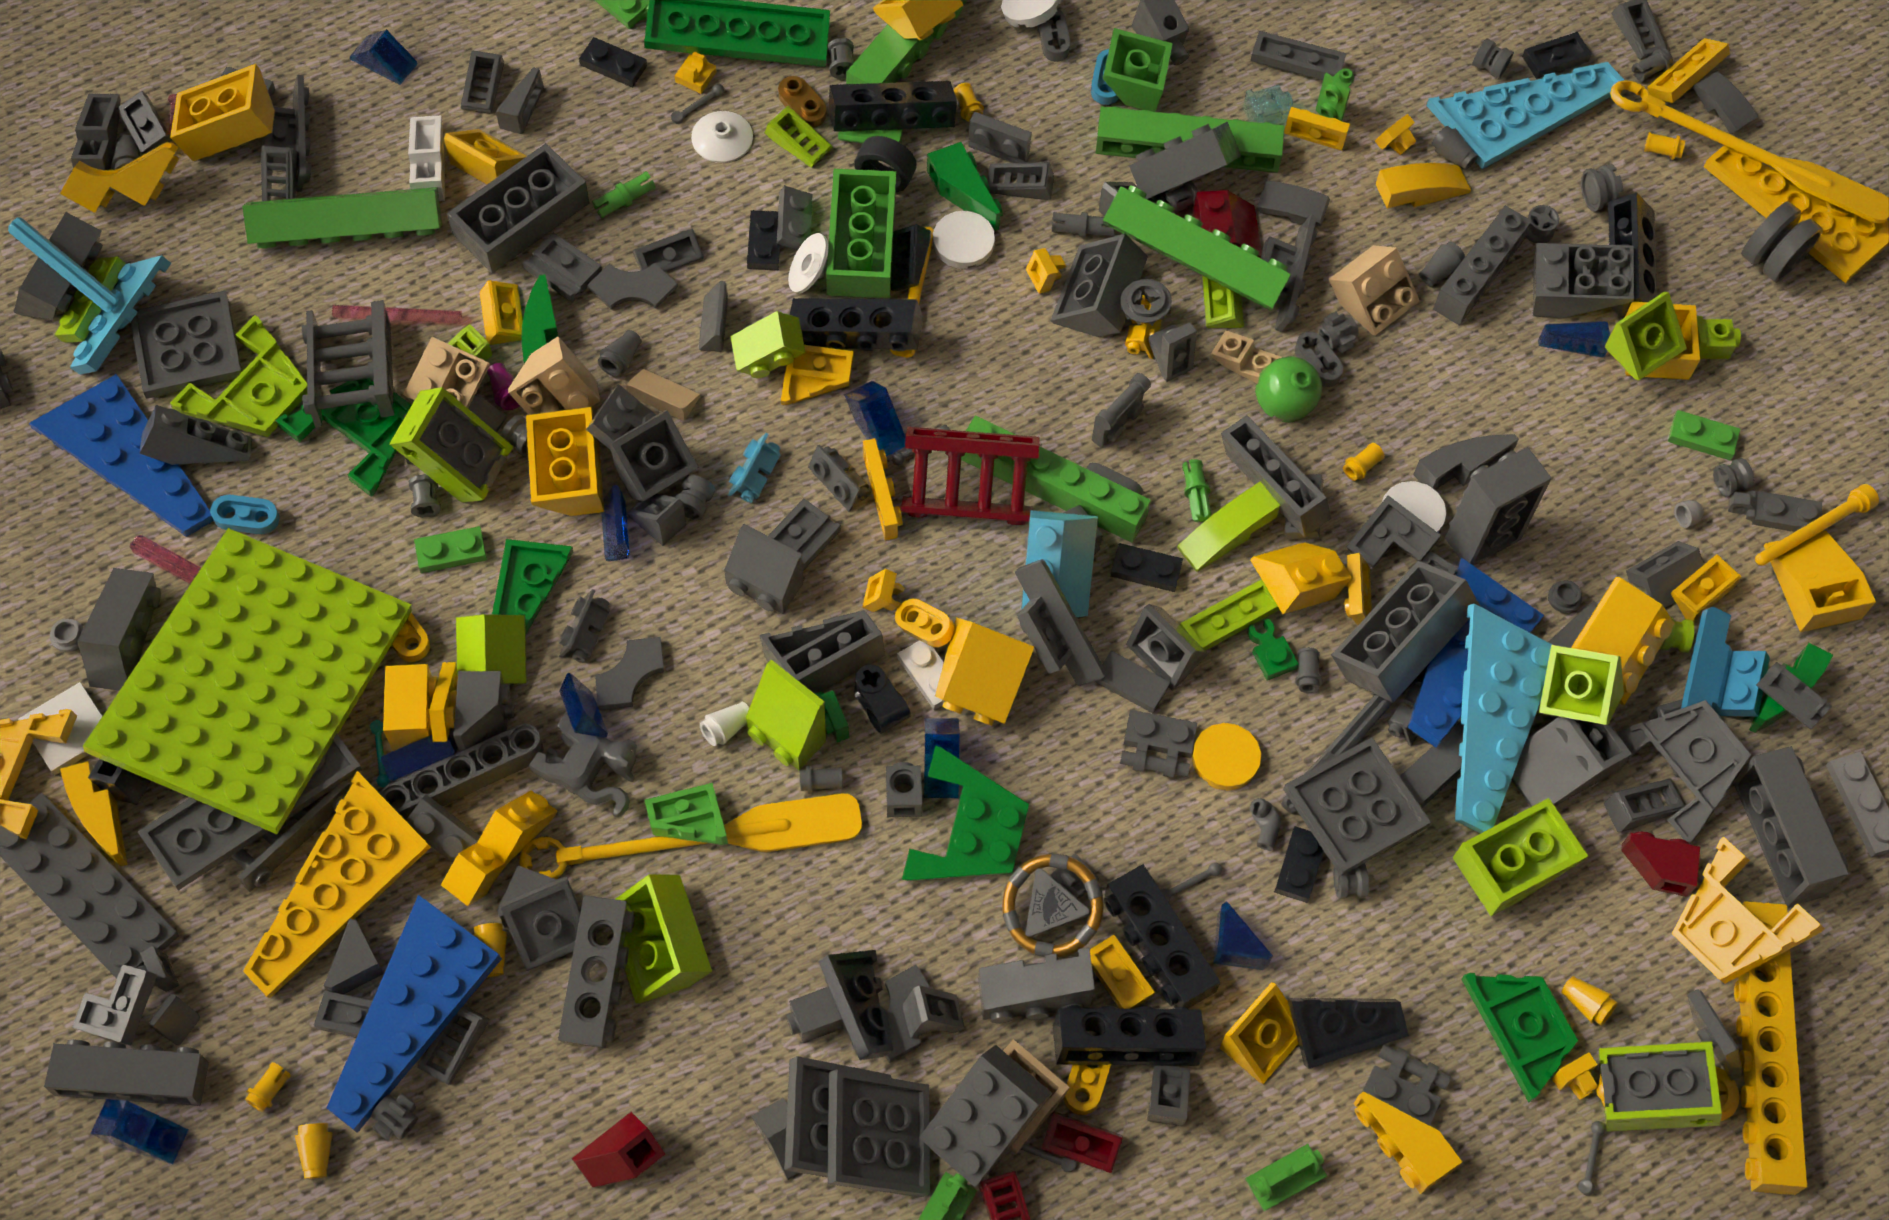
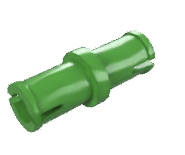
(623, 194)

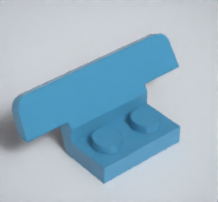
(1722, 675)

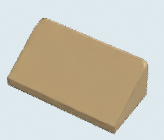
(662, 394)

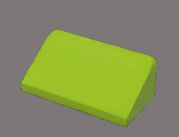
(1222, 306)

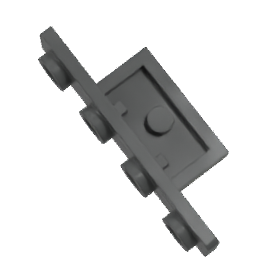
(290, 129)
(1297, 261)
(1054, 626)

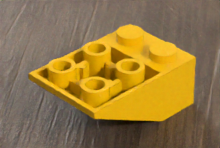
(1822, 583)

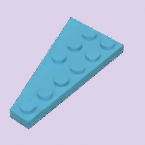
(1522, 110)
(1497, 712)

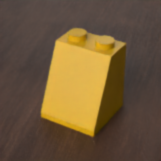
(982, 672)

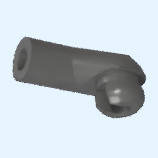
(1268, 821)

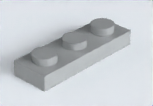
(1862, 801)

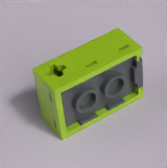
(451, 445)
(1659, 1086)

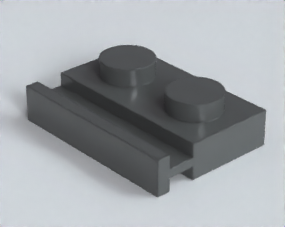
(999, 139)
(565, 266)
(806, 531)

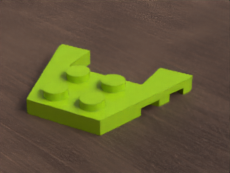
(258, 395)

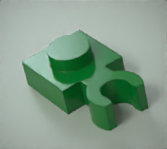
(1272, 654)

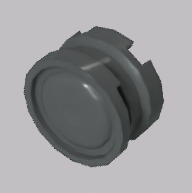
(1600, 186)

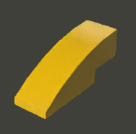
(1420, 183)
(95, 810)

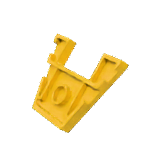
(15, 744)
(1726, 932)

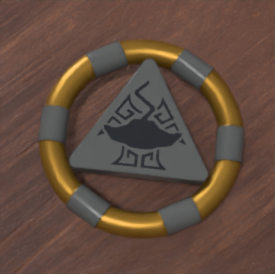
(1052, 905)

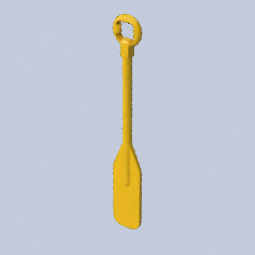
(1804, 174)
(760, 829)

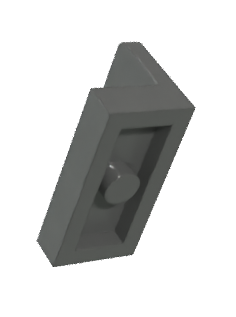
(1666, 571)

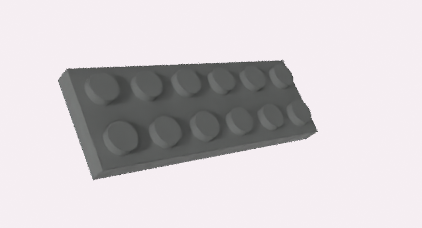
(200, 837)
(84, 889)

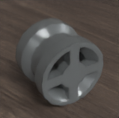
(1544, 217)
(516, 434)
(1733, 477)
(1353, 882)

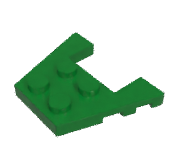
(362, 426)
(984, 827)

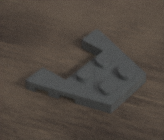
(1700, 752)

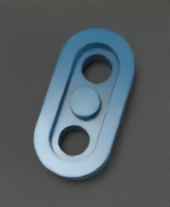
(1099, 85)
(246, 515)

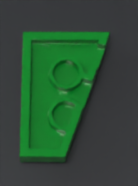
(528, 577)

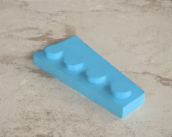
(132, 286)

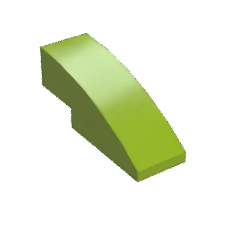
(1229, 526)

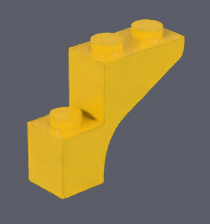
(136, 179)
(500, 842)

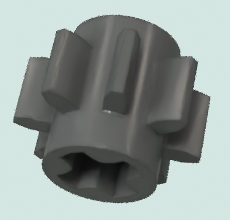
(1339, 331)
(394, 1117)

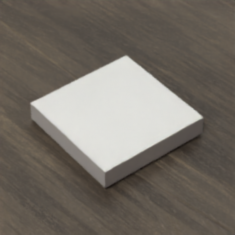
(62, 755)

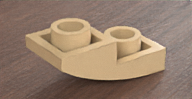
(1241, 356)

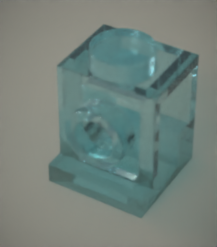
(1268, 105)

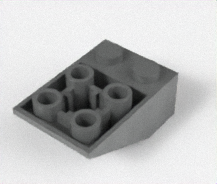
(1581, 278)
(1567, 759)

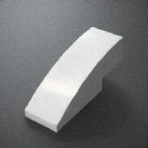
(427, 154)

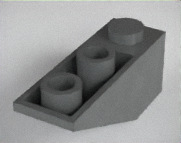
(190, 440)

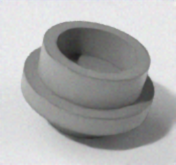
(65, 635)

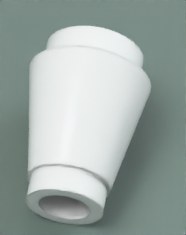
(724, 724)

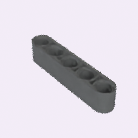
(470, 759)

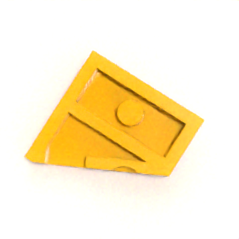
(816, 373)

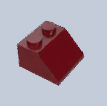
(1230, 215)

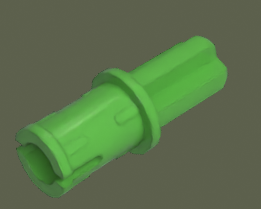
(1197, 490)

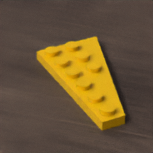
(1846, 239)
(344, 873)

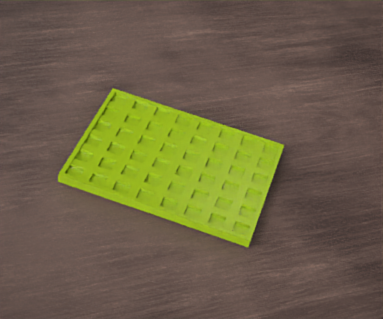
(249, 680)

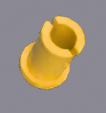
(967, 101)
(1665, 145)
(1363, 462)
(267, 1087)

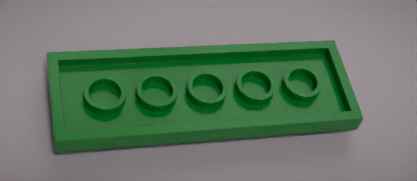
(739, 30)

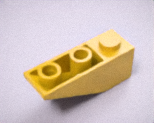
(1413, 1144)

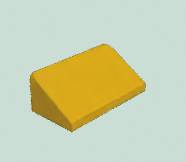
(501, 312)
(1705, 587)

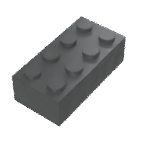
(518, 208)
(1497, 506)
(1405, 631)
(1790, 826)

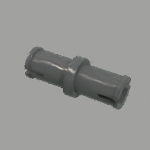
(1081, 224)

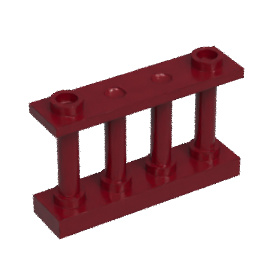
(988, 448)

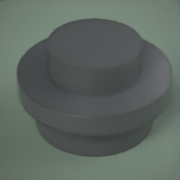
(1565, 596)

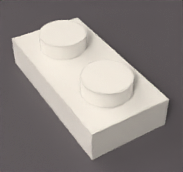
(924, 668)

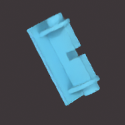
(759, 457)

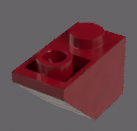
(1664, 864)
(619, 1153)

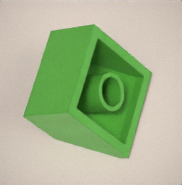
(1137, 68)

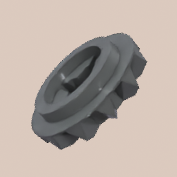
(1154, 292)

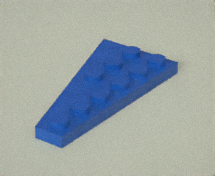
(105, 435)
(1440, 696)
(421, 991)

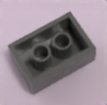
(985, 1115)

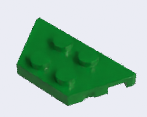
(1524, 1026)

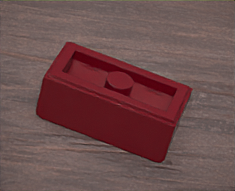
(1082, 1142)

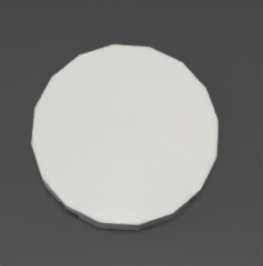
(1028, 11)
(963, 239)
(1421, 501)

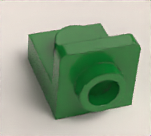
(834, 717)

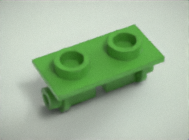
(1335, 94)
(1287, 1176)
(949, 1199)

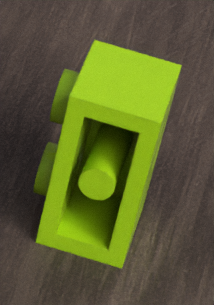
(767, 344)

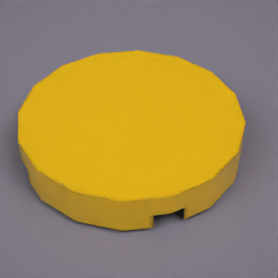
(1226, 756)

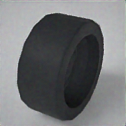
(889, 152)

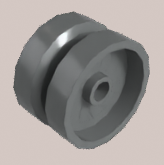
(1782, 241)

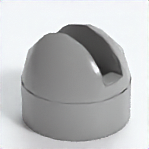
(1688, 513)

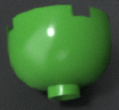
(1289, 388)

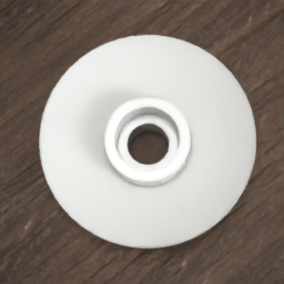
(722, 146)
(809, 263)

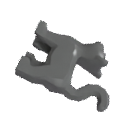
(584, 762)

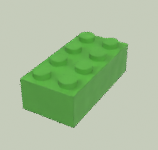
(861, 233)

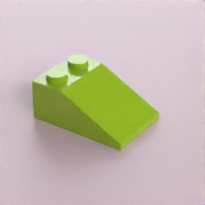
(786, 717)
(1519, 856)

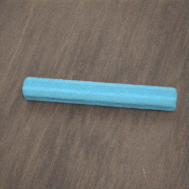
(63, 264)

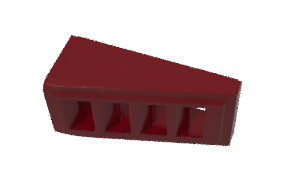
(999, 1182)

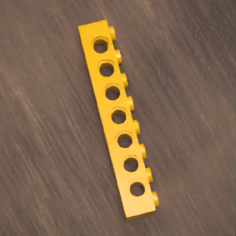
(1781, 1064)

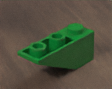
(959, 182)

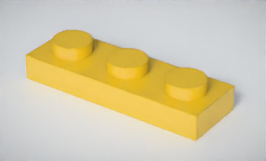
(1689, 70)
(882, 489)
(444, 702)

